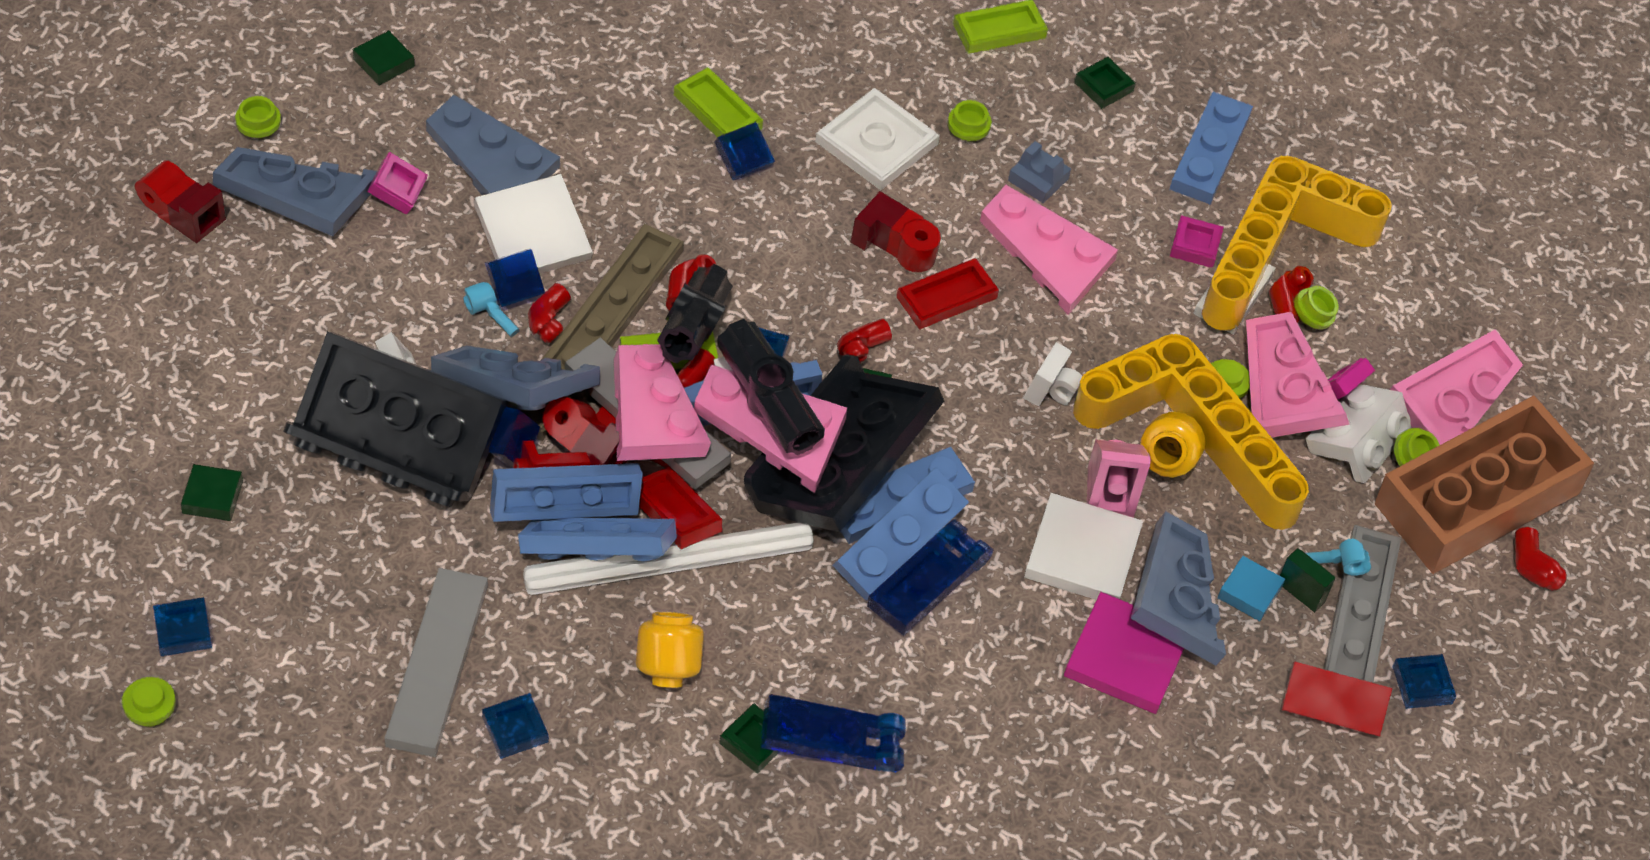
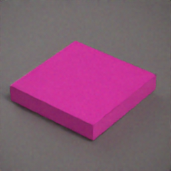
(1123, 656)

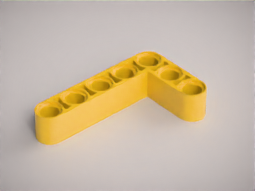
(1287, 193)
(1234, 439)

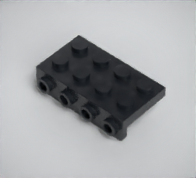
(396, 420)
(878, 428)

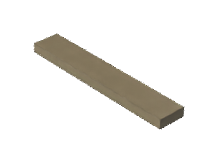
(614, 300)

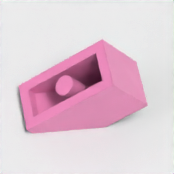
(1117, 475)

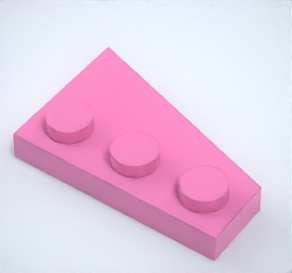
(1051, 246)
(1286, 381)
(1460, 387)
(725, 405)
(653, 408)

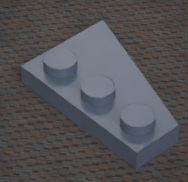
(487, 148)
(303, 193)
(524, 383)
(1176, 589)

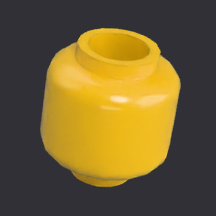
(1187, 440)
(669, 648)

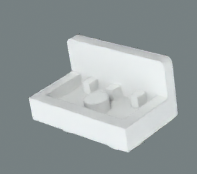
(1375, 422)

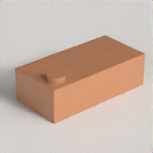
(1483, 484)

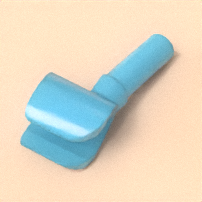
(481, 298)
(1351, 554)

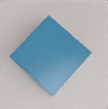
(1251, 588)

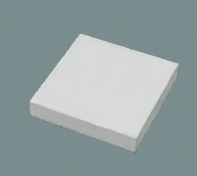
(877, 138)
(535, 218)
(1083, 548)

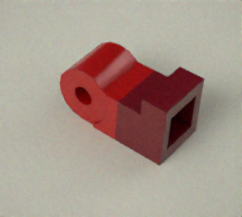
(181, 200)
(897, 232)
(578, 430)

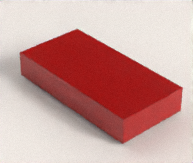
(947, 293)
(670, 497)
(1336, 698)

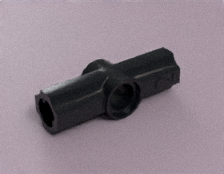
(695, 313)
(780, 404)

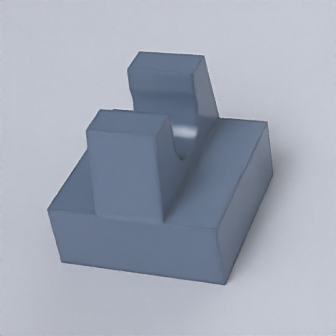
(1039, 173)

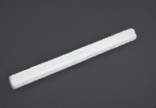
(708, 552)

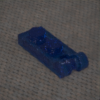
(928, 577)
(833, 733)

